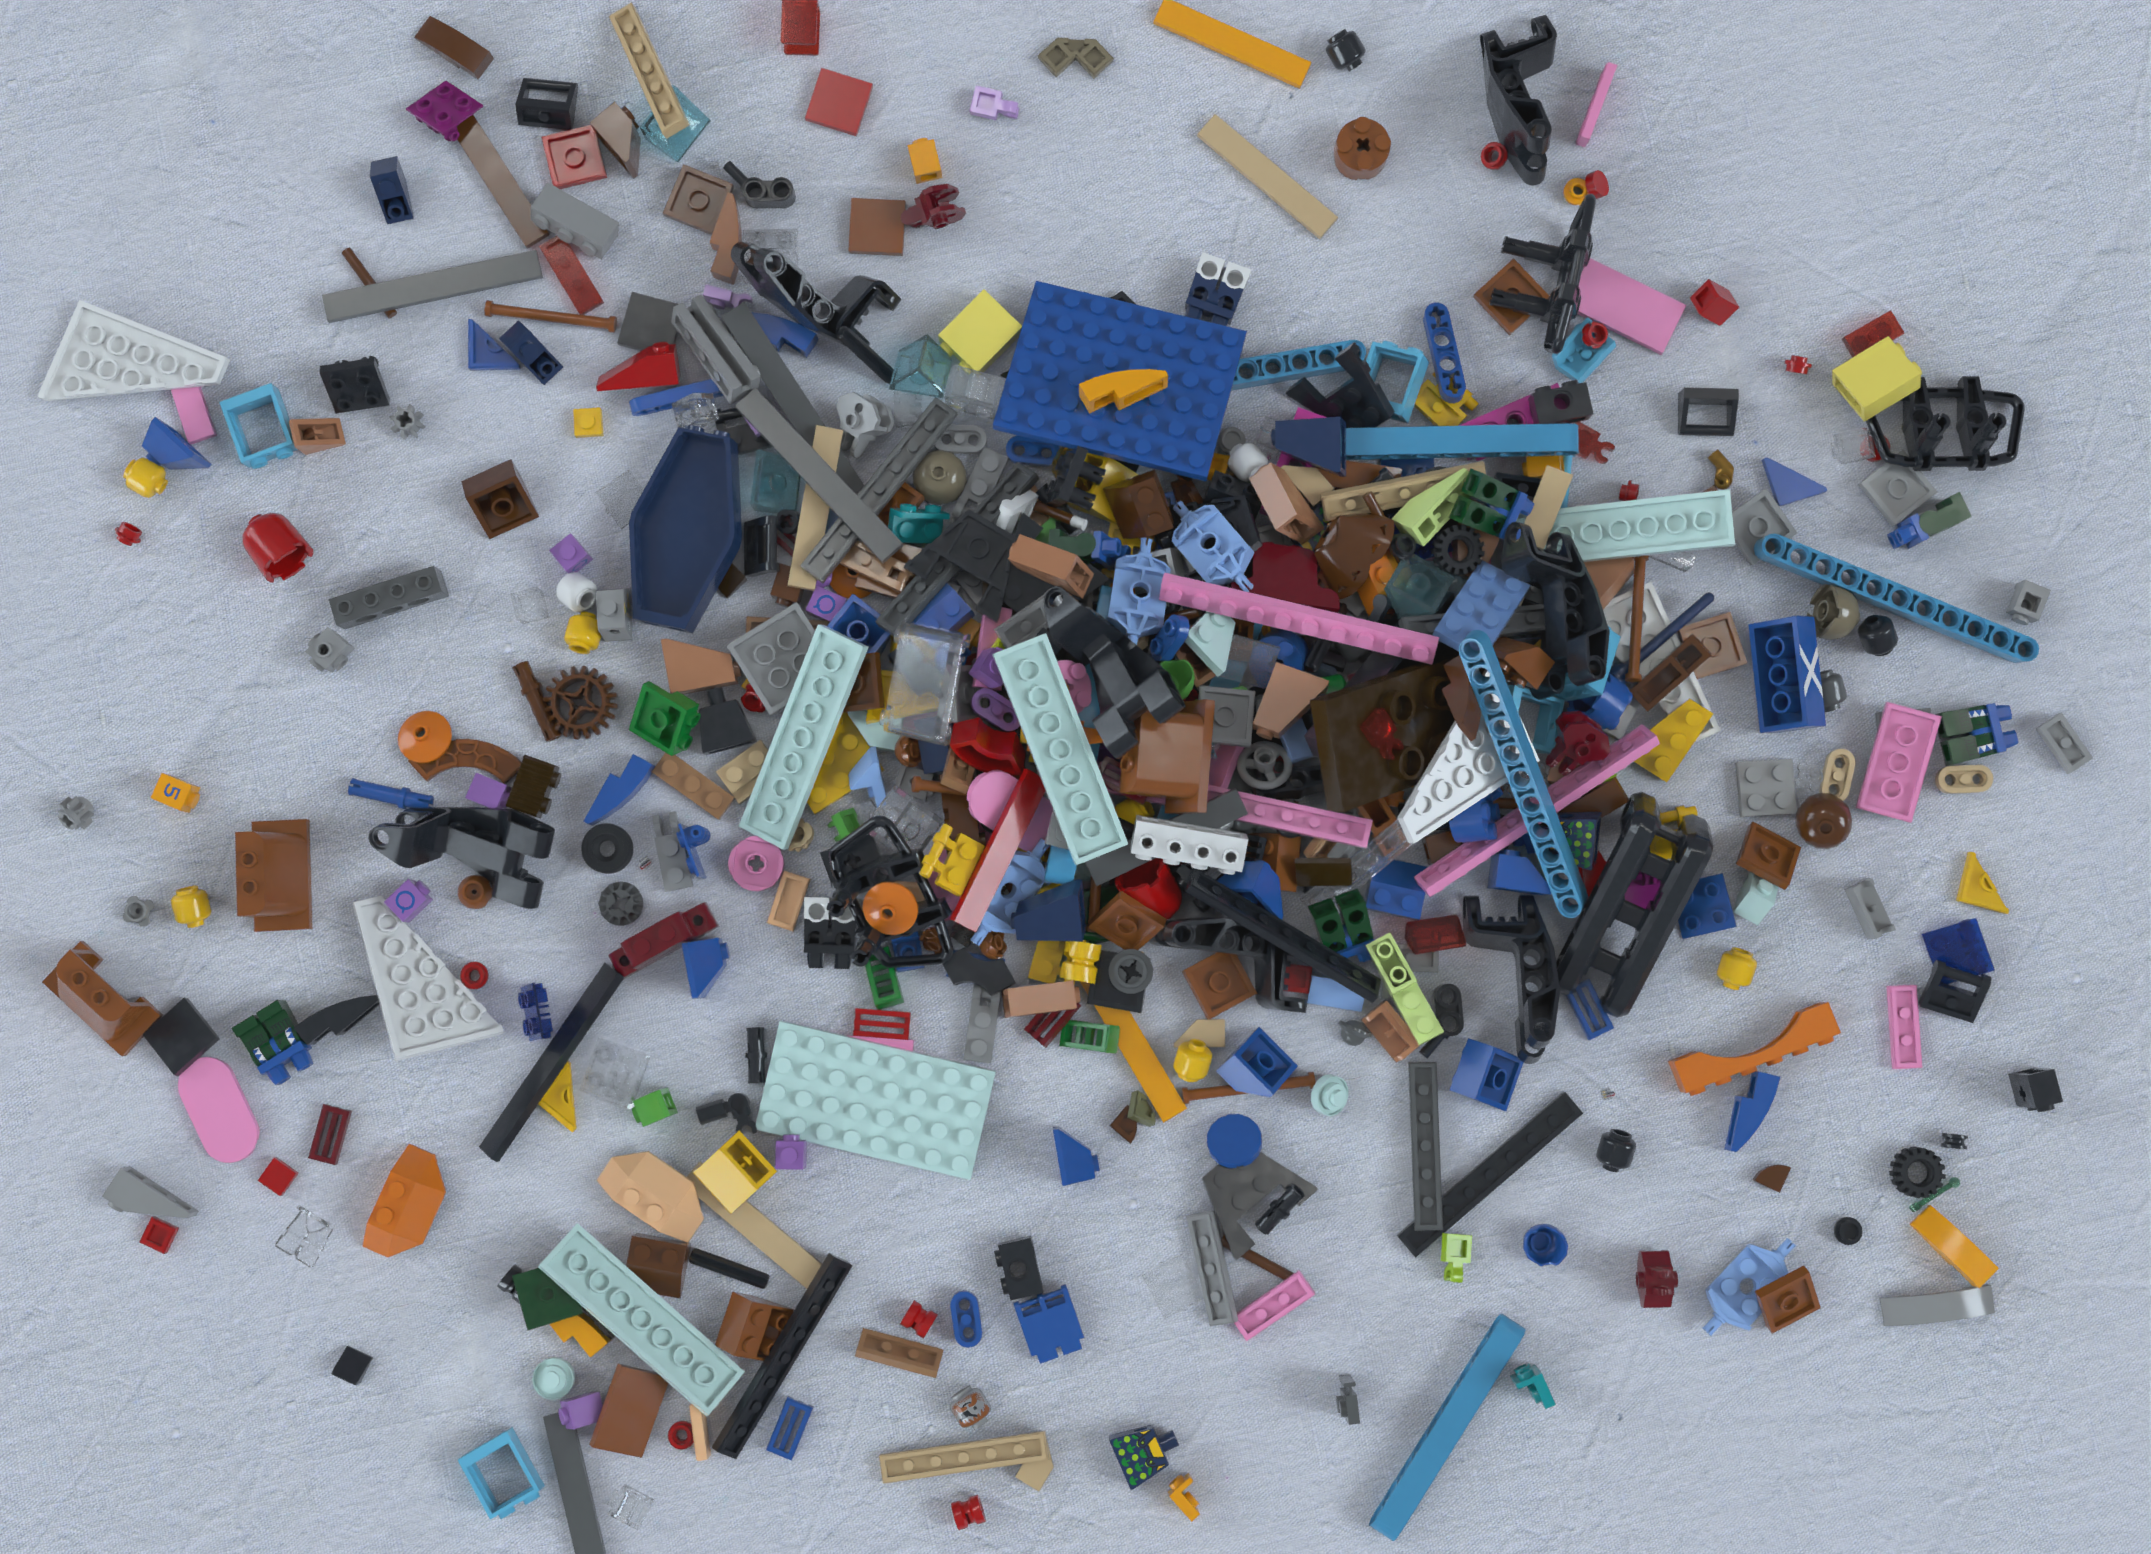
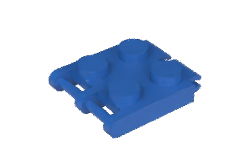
(1050, 1325)

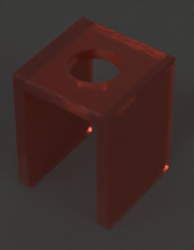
(800, 27)

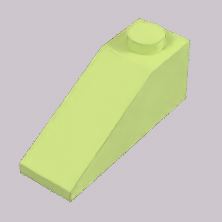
(1430, 509)

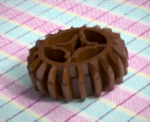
(576, 714)

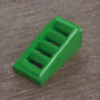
(890, 1000)
(1106, 1038)

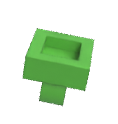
(845, 822)

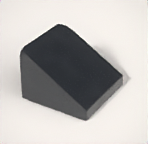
(352, 1365)

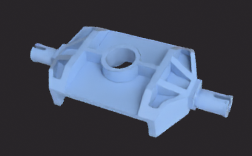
(1222, 562)
(1132, 614)
(1027, 878)
(1724, 1292)

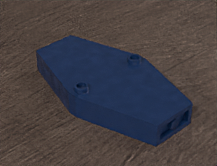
(685, 529)

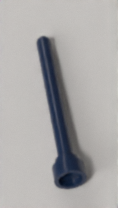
(1619, 670)

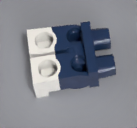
(1216, 302)

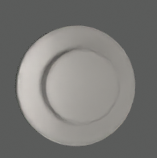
(1229, 438)

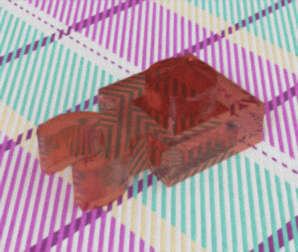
(1589, 444)
(1379, 732)

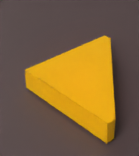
(1977, 887)
(560, 1099)

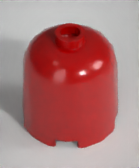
(275, 546)
(1153, 887)

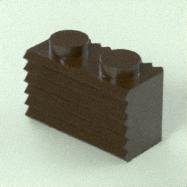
(533, 787)

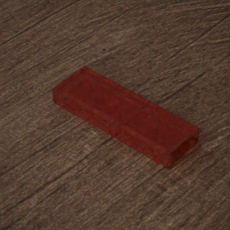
(571, 275)

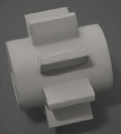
(404, 415)
(76, 813)

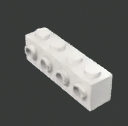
(1189, 844)

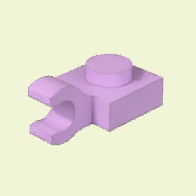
(989, 103)
(724, 298)

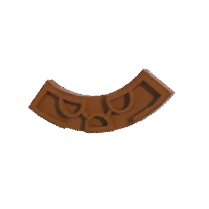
(472, 754)

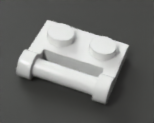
(1013, 509)

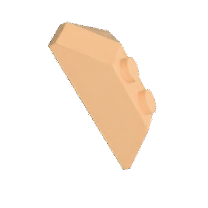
(654, 1193)

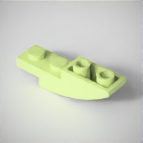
(1404, 989)

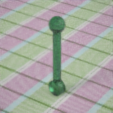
(1953, 1182)

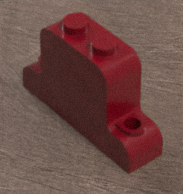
(1288, 575)
(662, 939)

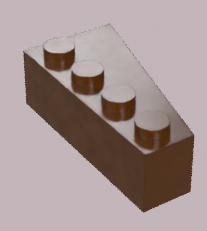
(959, 817)

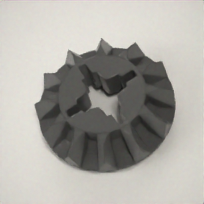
(633, 906)
(1118, 975)

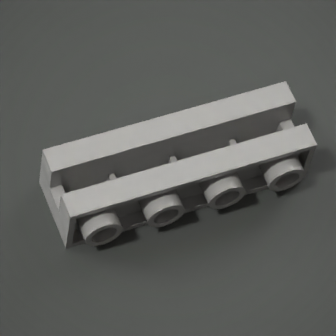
(716, 349)

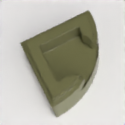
(1140, 1110)

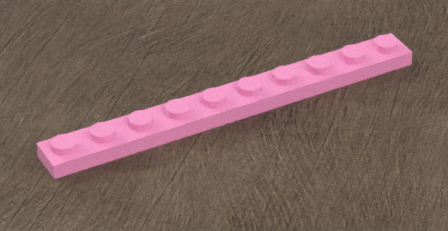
(1298, 618)
(1288, 816)
(1512, 826)

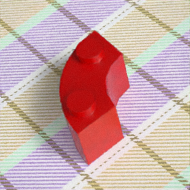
(987, 748)

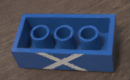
(1787, 674)

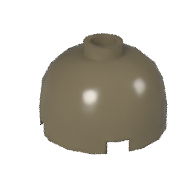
(940, 477)
(1834, 612)

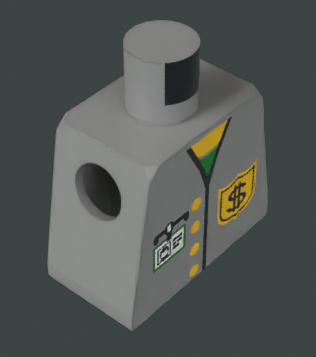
(614, 614)

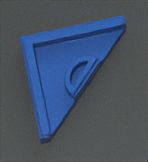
(485, 352)
(1788, 484)

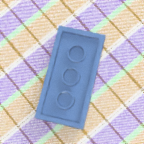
(1483, 605)

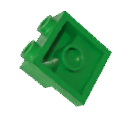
(664, 718)

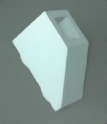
(874, 732)
(1755, 898)

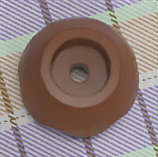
(908, 751)
(483, 894)
(931, 940)
(993, 945)

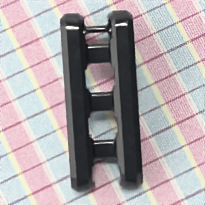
(1678, 878)

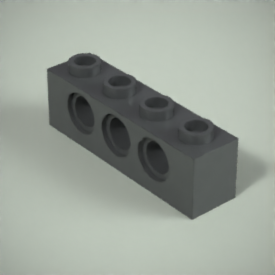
(388, 597)

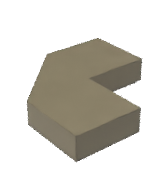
(1086, 52)

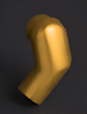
(1724, 470)

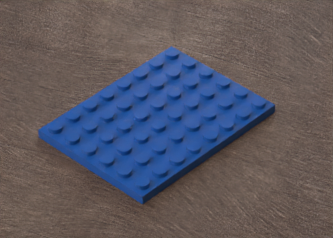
(1085, 335)

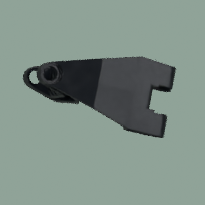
(1513, 113)
(786, 288)
(1572, 608)
(1123, 674)
(482, 838)
(1522, 938)
(1269, 959)

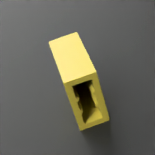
(980, 333)
(1877, 378)

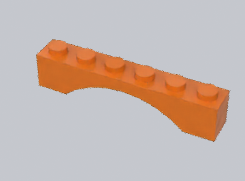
(1805, 1028)

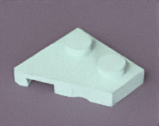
(1212, 640)

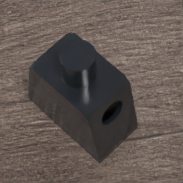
(723, 724)

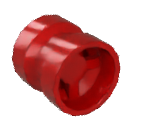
(918, 1319)
(968, 1512)

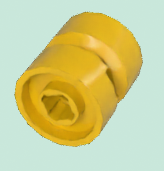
(1080, 961)

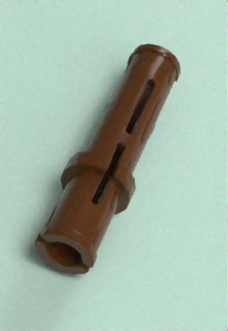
(532, 691)

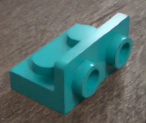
(917, 525)
(1533, 1378)

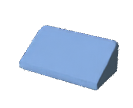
(1295, 742)
(1332, 994)

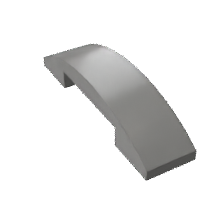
(1937, 1306)

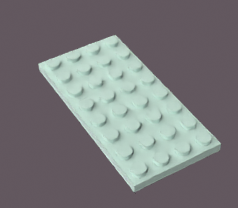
(875, 1099)

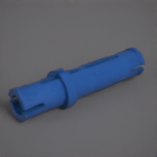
(401, 797)

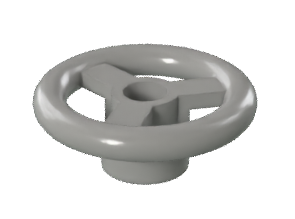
(1264, 752)

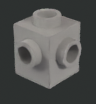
(329, 650)

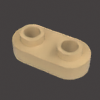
(1839, 777)
(1962, 779)

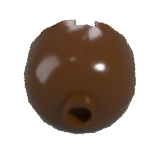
(1823, 821)

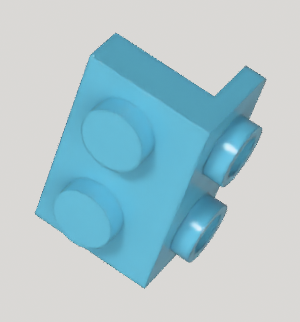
(1579, 360)

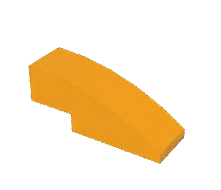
(1121, 388)
(1954, 1246)
(584, 1331)

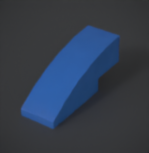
(785, 331)
(619, 791)
(1751, 1110)

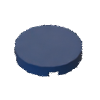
(1234, 1140)

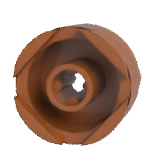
(1368, 162)

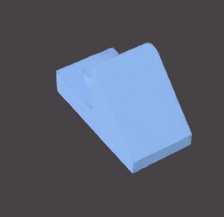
(868, 774)

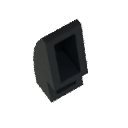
(336, 1018)

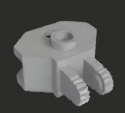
(862, 421)

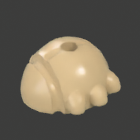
(803, 829)

